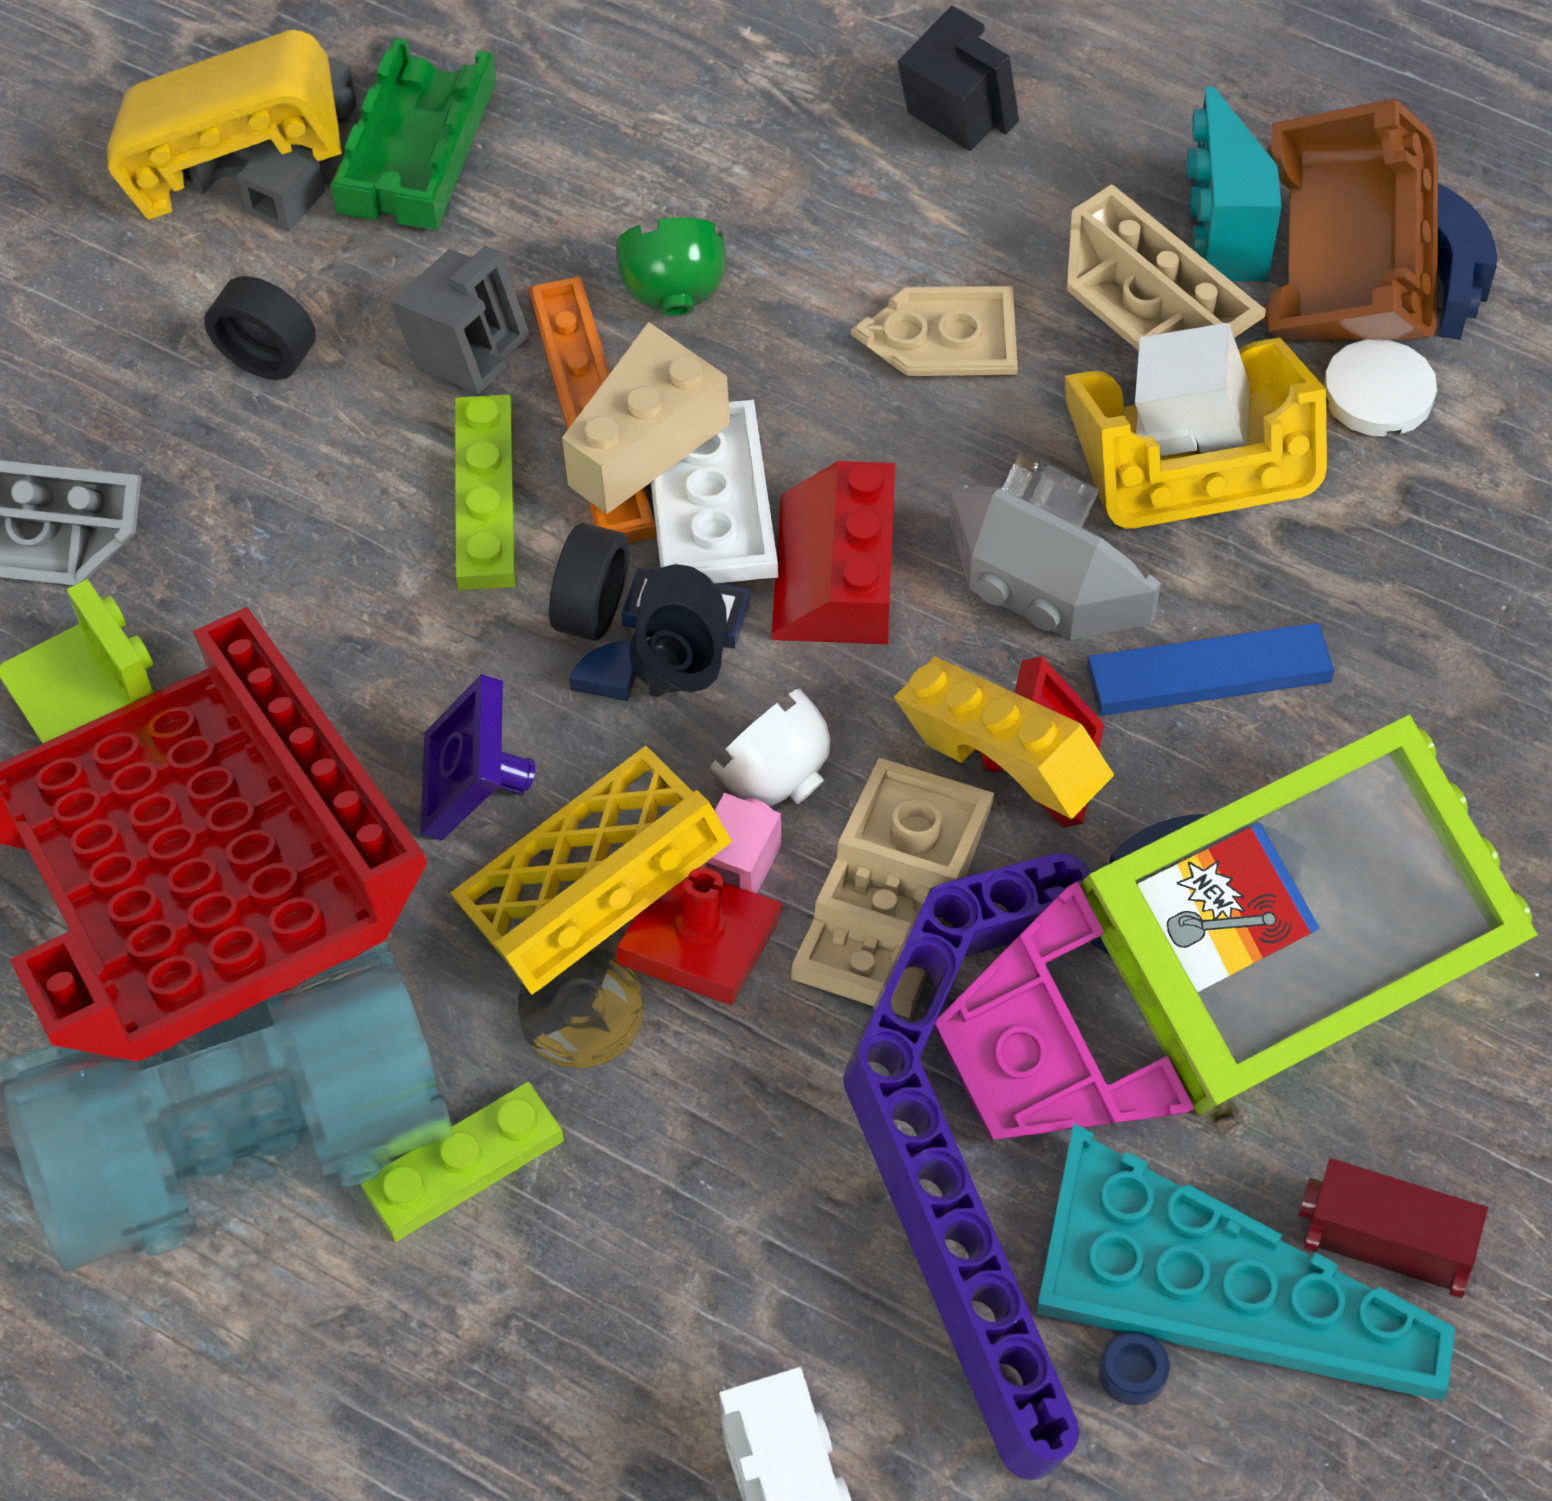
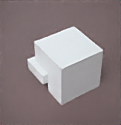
(1192, 390)

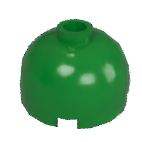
(672, 265)

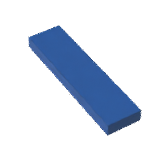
(1209, 669)

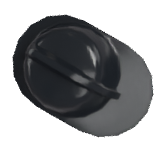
(679, 631)

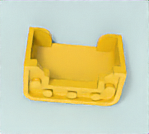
(218, 107)
(1278, 464)

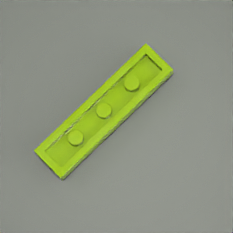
(484, 492)

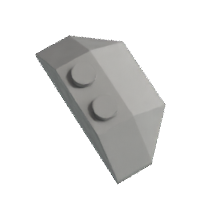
(63, 520)
(1047, 566)

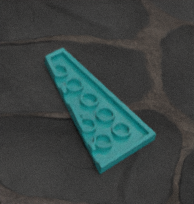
(1206, 1277)

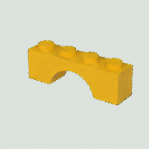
(1032, 743)

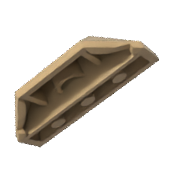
(1145, 276)

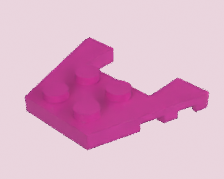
(1024, 1051)

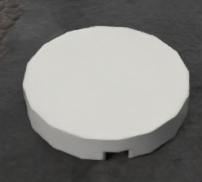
(1380, 387)

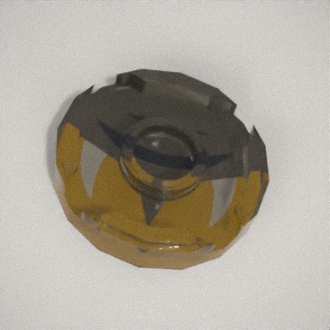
(584, 1012)

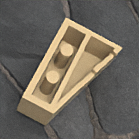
(644, 419)

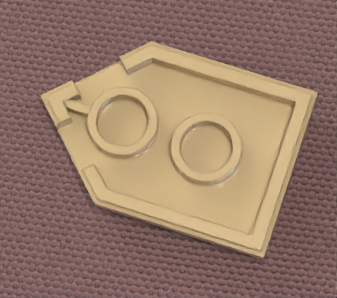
(945, 331)

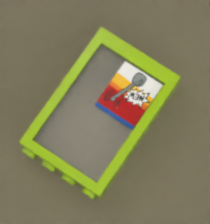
(1305, 912)

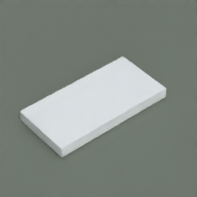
(716, 506)

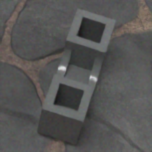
(271, 184)

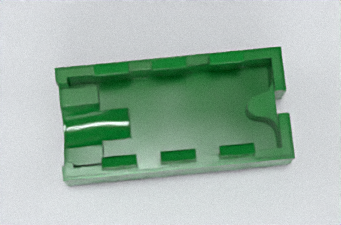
(412, 138)

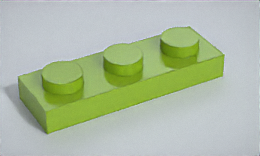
(454, 1169)

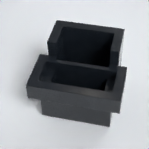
(959, 81)

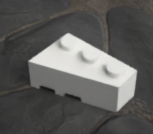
(778, 1441)

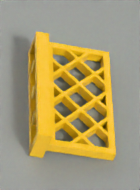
(607, 888)

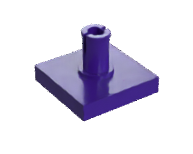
(467, 760)

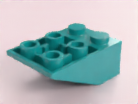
(1233, 193)

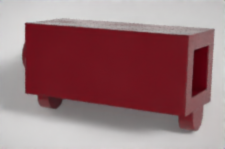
(1393, 1225)

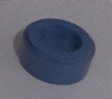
(1134, 1368)

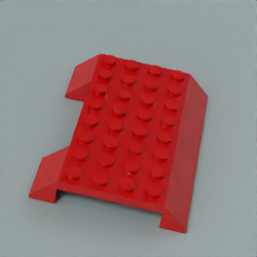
(200, 852)

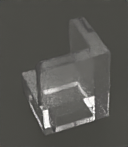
(1050, 489)

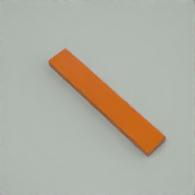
(577, 373)

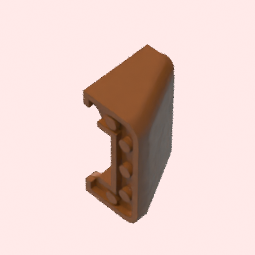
(1357, 226)

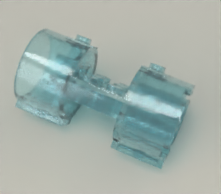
(116, 1139)

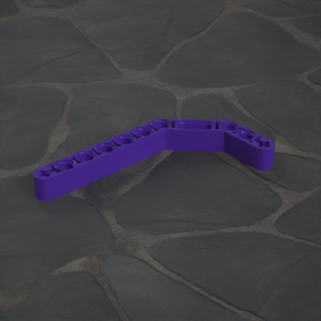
(934, 1156)

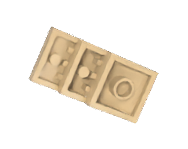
(897, 846)

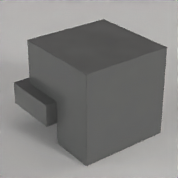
(462, 318)

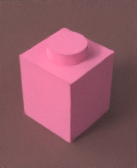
(754, 845)

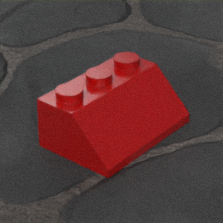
(836, 556)

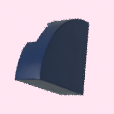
(605, 672)

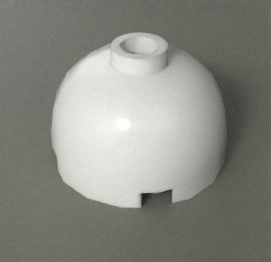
(778, 754)

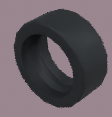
(258, 302)
(588, 581)

